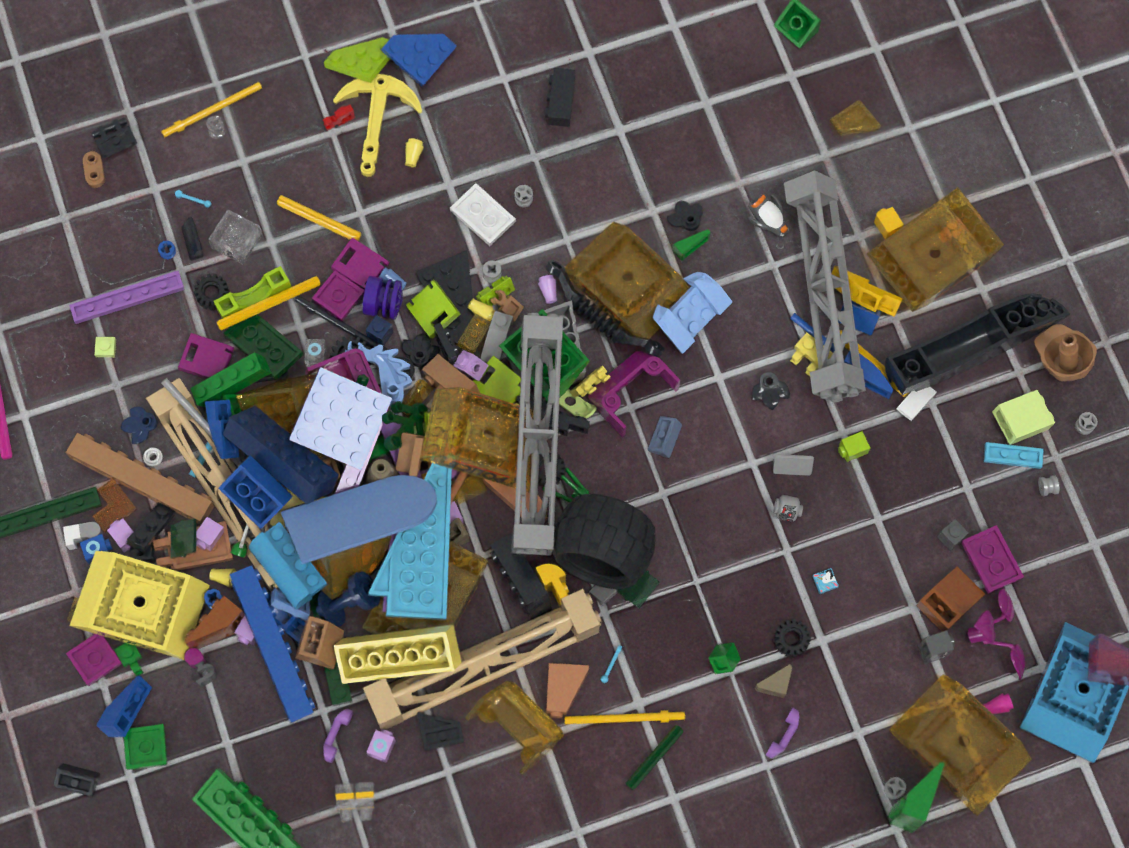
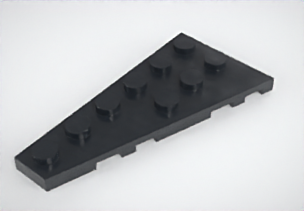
(455, 280)

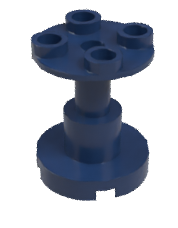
(355, 595)

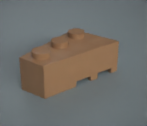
(444, 375)

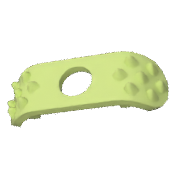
(580, 408)

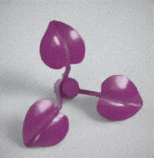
(984, 631)

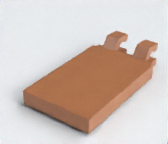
(218, 554)

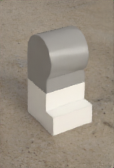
(80, 532)

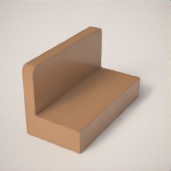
(409, 454)

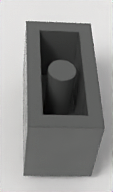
(936, 647)

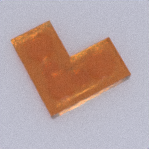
(118, 505)

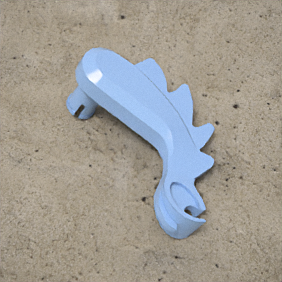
(390, 370)

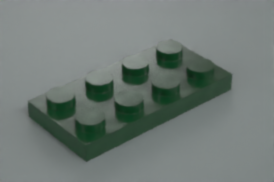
(262, 338)

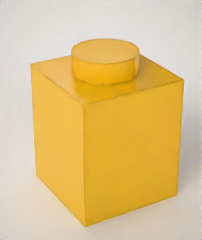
(888, 222)

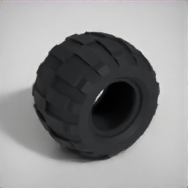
(604, 541)

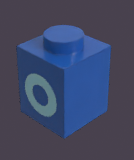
(94, 544)

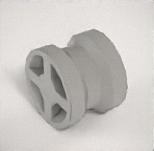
(521, 192)
(491, 275)
(1090, 422)
(1048, 485)
(896, 784)

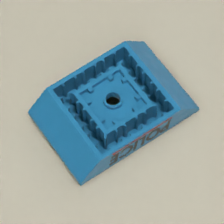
(1061, 711)

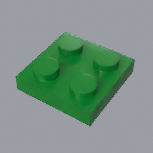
(145, 747)

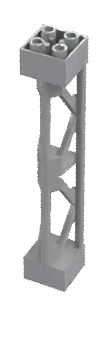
(540, 335)
(834, 377)

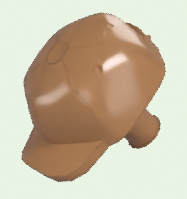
(1065, 352)

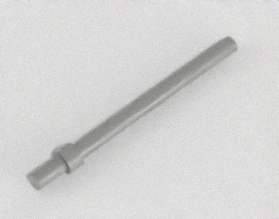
(193, 412)

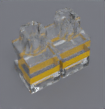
(364, 800)

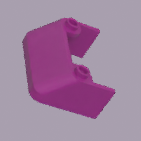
(348, 365)
(606, 396)

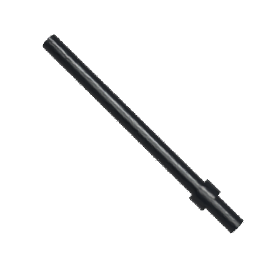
(313, 308)

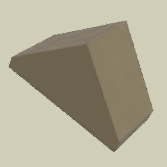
(458, 533)
(776, 684)

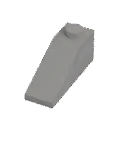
(498, 332)

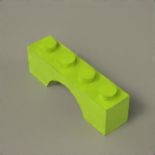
(270, 284)

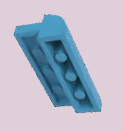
(282, 563)

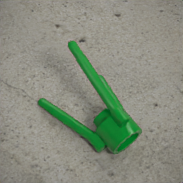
(580, 490)

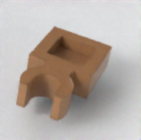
(508, 304)

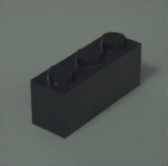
(560, 97)

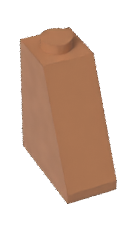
(563, 687)

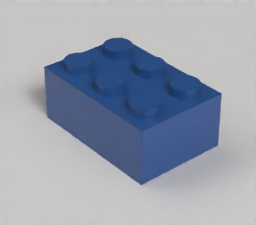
(255, 492)

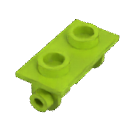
(503, 283)

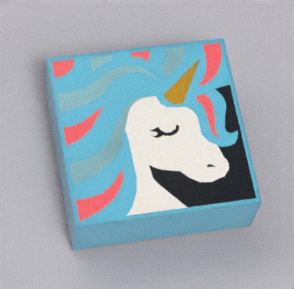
(825, 581)

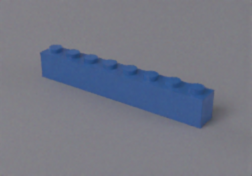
(271, 644)

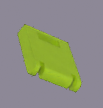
(430, 305)
(502, 383)

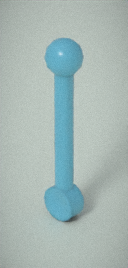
(179, 194)
(604, 678)

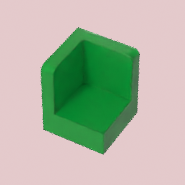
(724, 658)

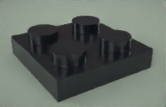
(443, 339)

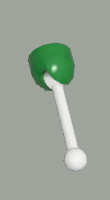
(240, 548)

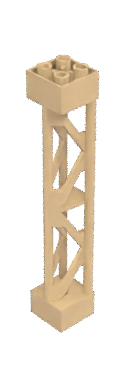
(170, 412)
(574, 614)

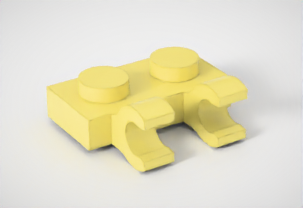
(807, 348)
(585, 387)

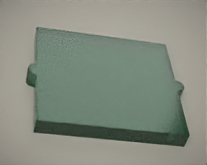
(183, 538)
(640, 591)

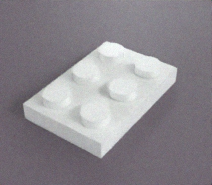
(482, 214)

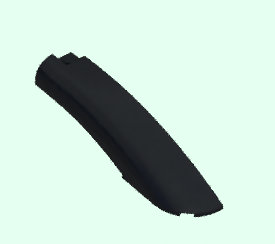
(973, 342)

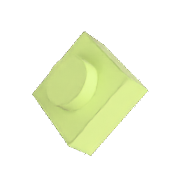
(105, 346)

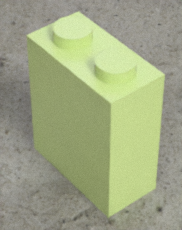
(1023, 417)

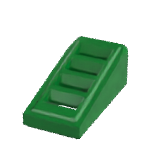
(687, 246)

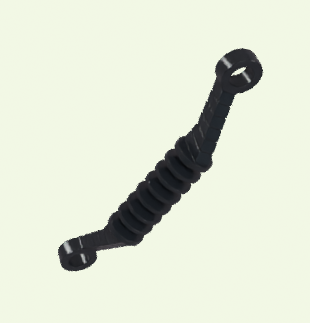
(619, 335)

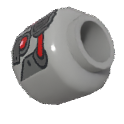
(787, 508)

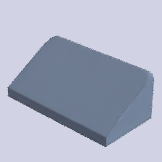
(665, 436)

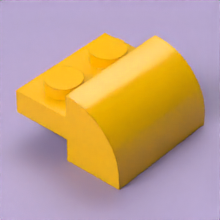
(553, 580)

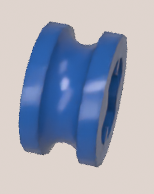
(172, 249)

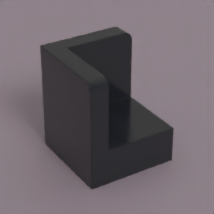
(148, 556)

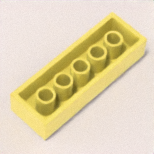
(397, 654)

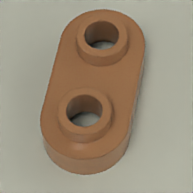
(93, 168)

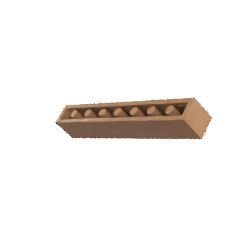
(139, 478)

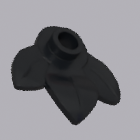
(684, 214)
(420, 347)
(770, 393)

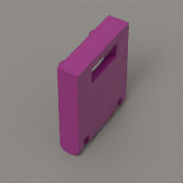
(361, 265)
(208, 359)

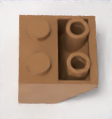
(318, 642)

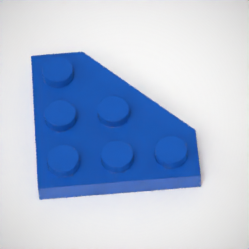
(419, 53)

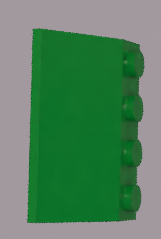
(572, 360)
(915, 805)

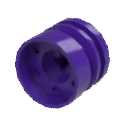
(383, 298)

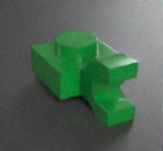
(128, 656)

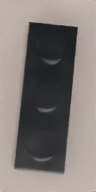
(150, 527)

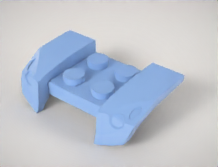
(692, 310)

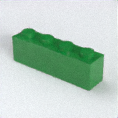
(231, 379)

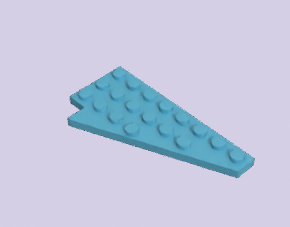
(417, 562)

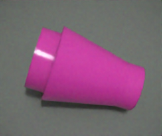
(1000, 704)

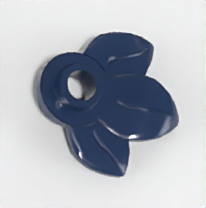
(136, 424)

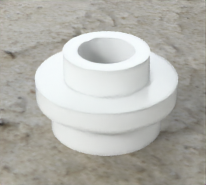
(148, 453)

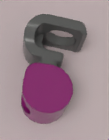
(196, 660)

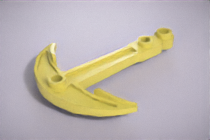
(378, 102)

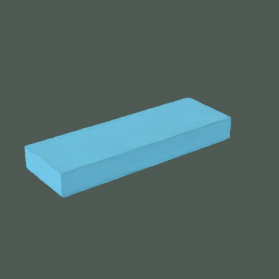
(1013, 455)

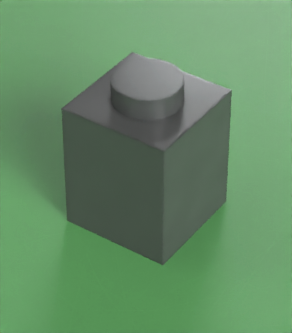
(952, 535)

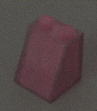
(1108, 661)

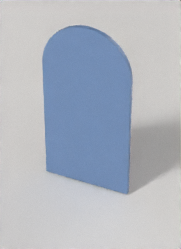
(359, 516)

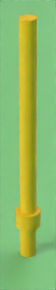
(180, 125)
(664, 716)

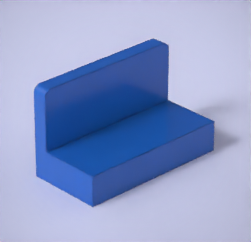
(864, 319)

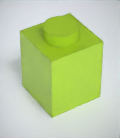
(854, 446)

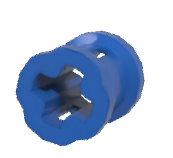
(213, 593)

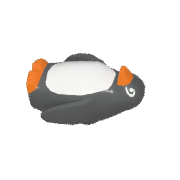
(768, 215)

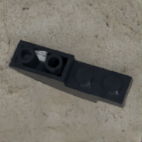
(565, 422)

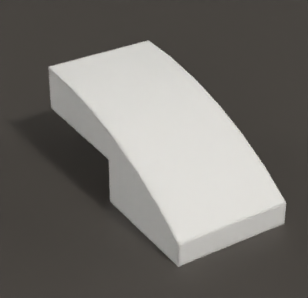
(915, 402)

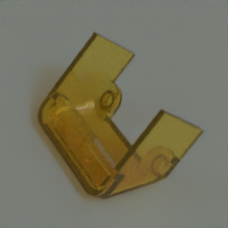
(521, 719)

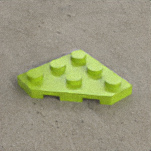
(360, 60)

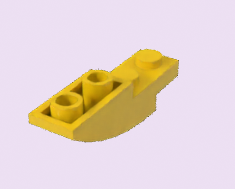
(869, 295)

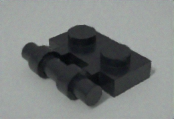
(116, 141)

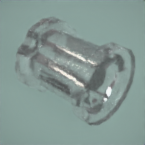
(215, 127)

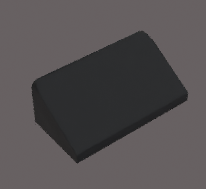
(192, 239)
(76, 779)

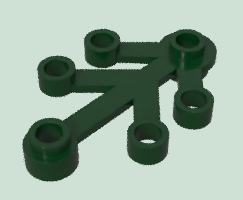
(417, 411)

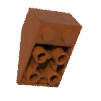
(950, 599)
(215, 626)

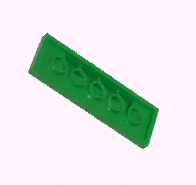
(243, 814)

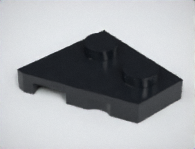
(439, 732)

